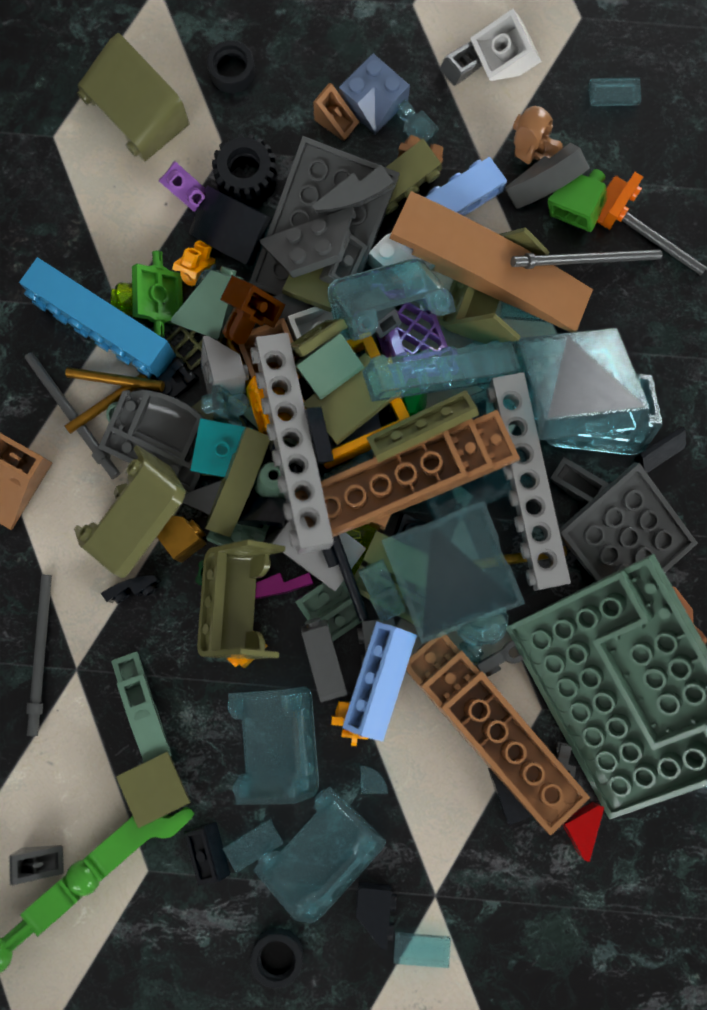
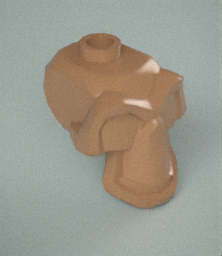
(533, 134)

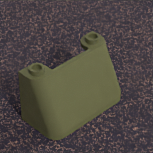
(133, 98)

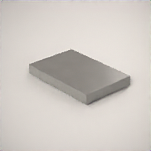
(315, 561)

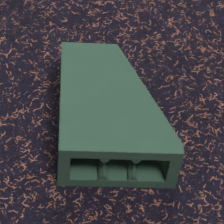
(204, 309)

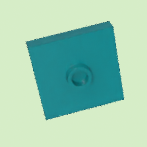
(215, 447)

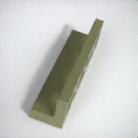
(422, 426)

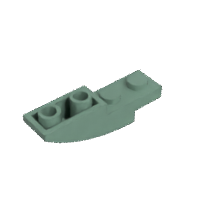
(140, 706)

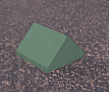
(329, 366)

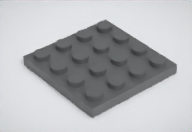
(625, 526)

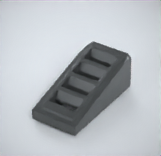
(452, 67)

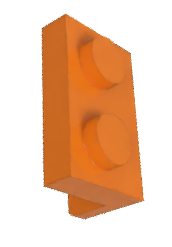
(618, 195)

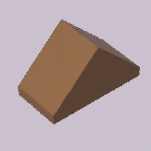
(334, 113)

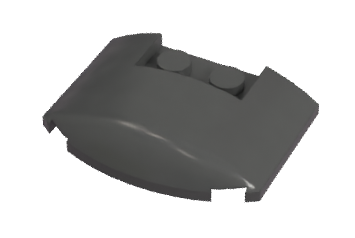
(157, 425)

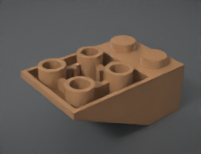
(19, 478)

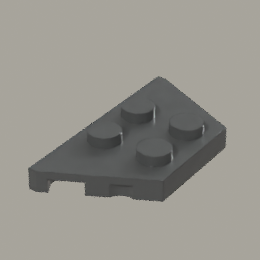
(312, 243)

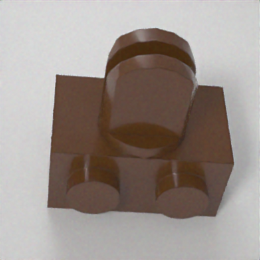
(249, 307)

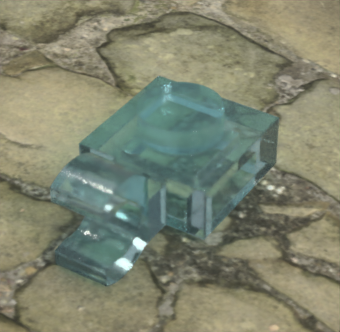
(416, 124)

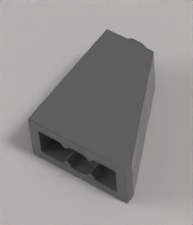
(323, 659)

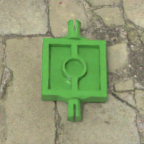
(156, 292)

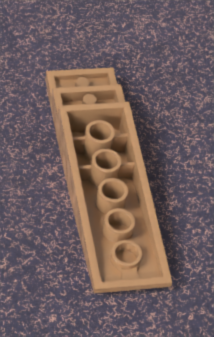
(482, 261)
(416, 473)
(496, 732)

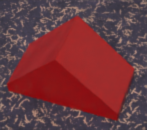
(583, 828)

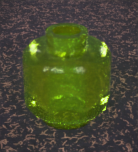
(122, 297)

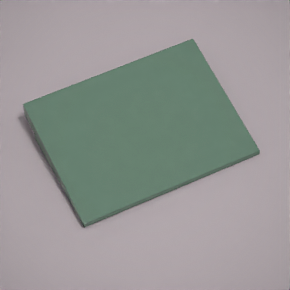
(624, 685)

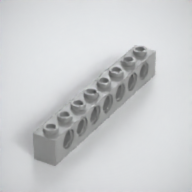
(278, 349)
(515, 388)

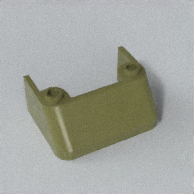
(476, 311)
(135, 516)
(229, 600)

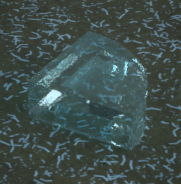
(372, 781)

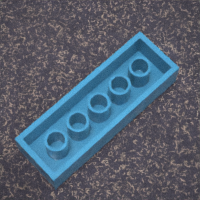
(97, 319)

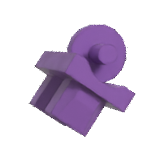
(183, 186)

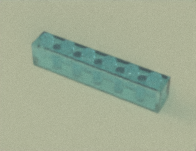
(438, 370)

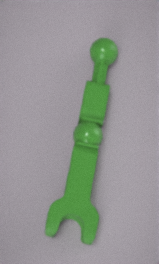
(84, 878)

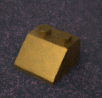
(181, 538)

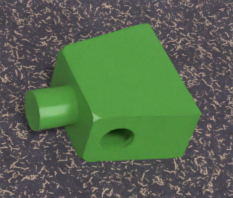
(580, 201)

